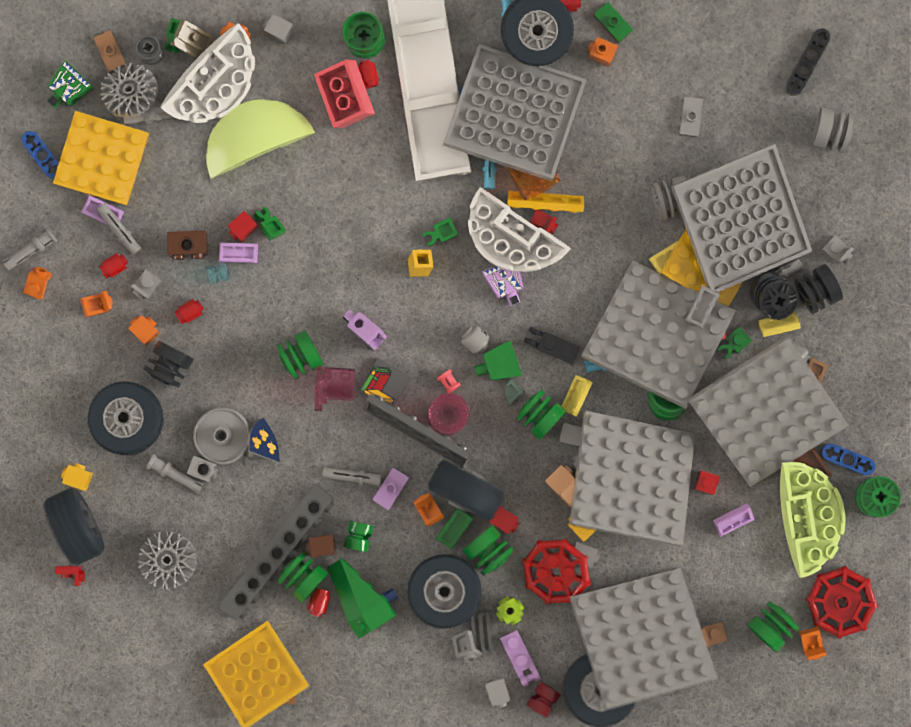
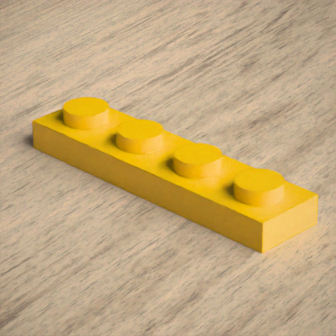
(547, 201)

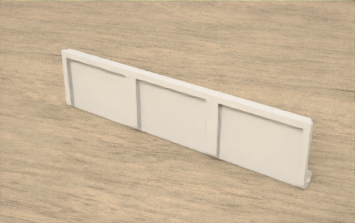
(427, 85)

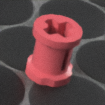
(449, 381)

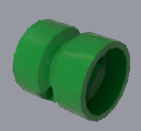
(358, 536)

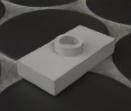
(691, 117)
(702, 307)

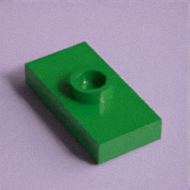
(613, 22)
(454, 528)

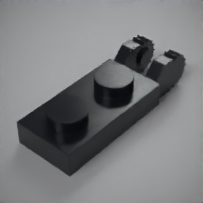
(553, 346)

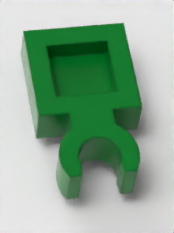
(173, 25)
(269, 225)
(443, 231)
(736, 341)

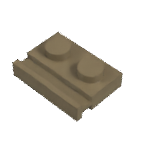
(191, 39)

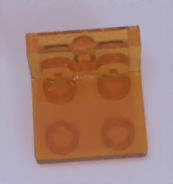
(530, 185)

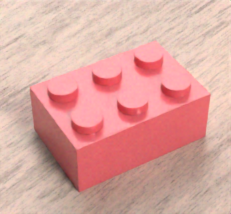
(344, 93)

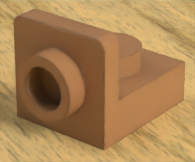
(714, 633)

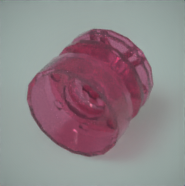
(459, 414)

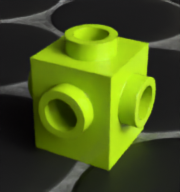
(506, 603)

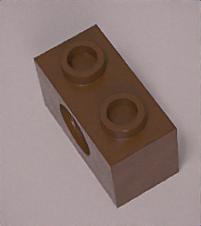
(176, 240)
(321, 546)

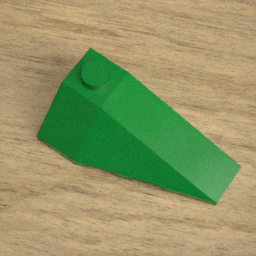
(361, 604)

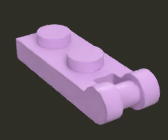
(520, 657)

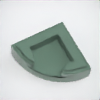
(512, 391)

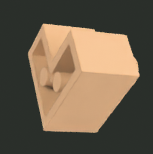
(562, 483)

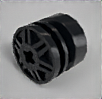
(814, 291)
(774, 295)
(168, 364)

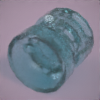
(222, 273)

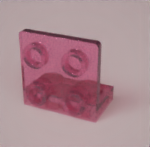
(334, 385)

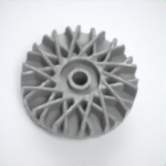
(129, 91)
(207, 435)
(182, 558)

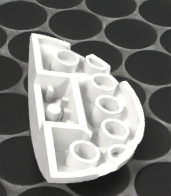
(214, 80)
(510, 239)

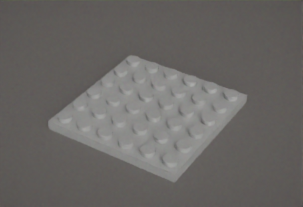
(514, 113)
(741, 218)
(649, 339)
(768, 411)
(632, 479)
(643, 638)

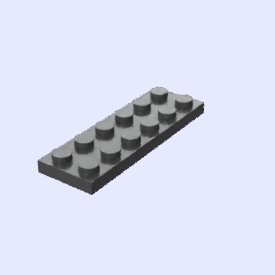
(412, 428)

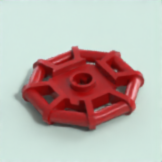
(548, 578)
(836, 592)

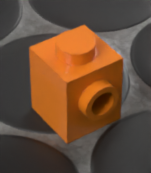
(602, 51)
(144, 329)

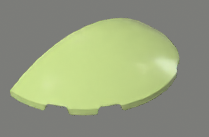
(251, 132)
(810, 515)

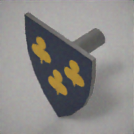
(263, 442)

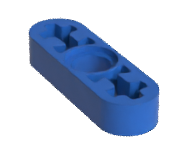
(29, 147)
(863, 459)

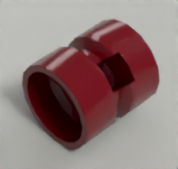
(543, 699)

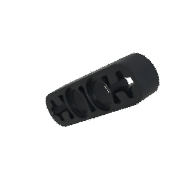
(808, 62)

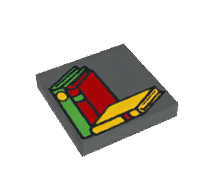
(385, 382)

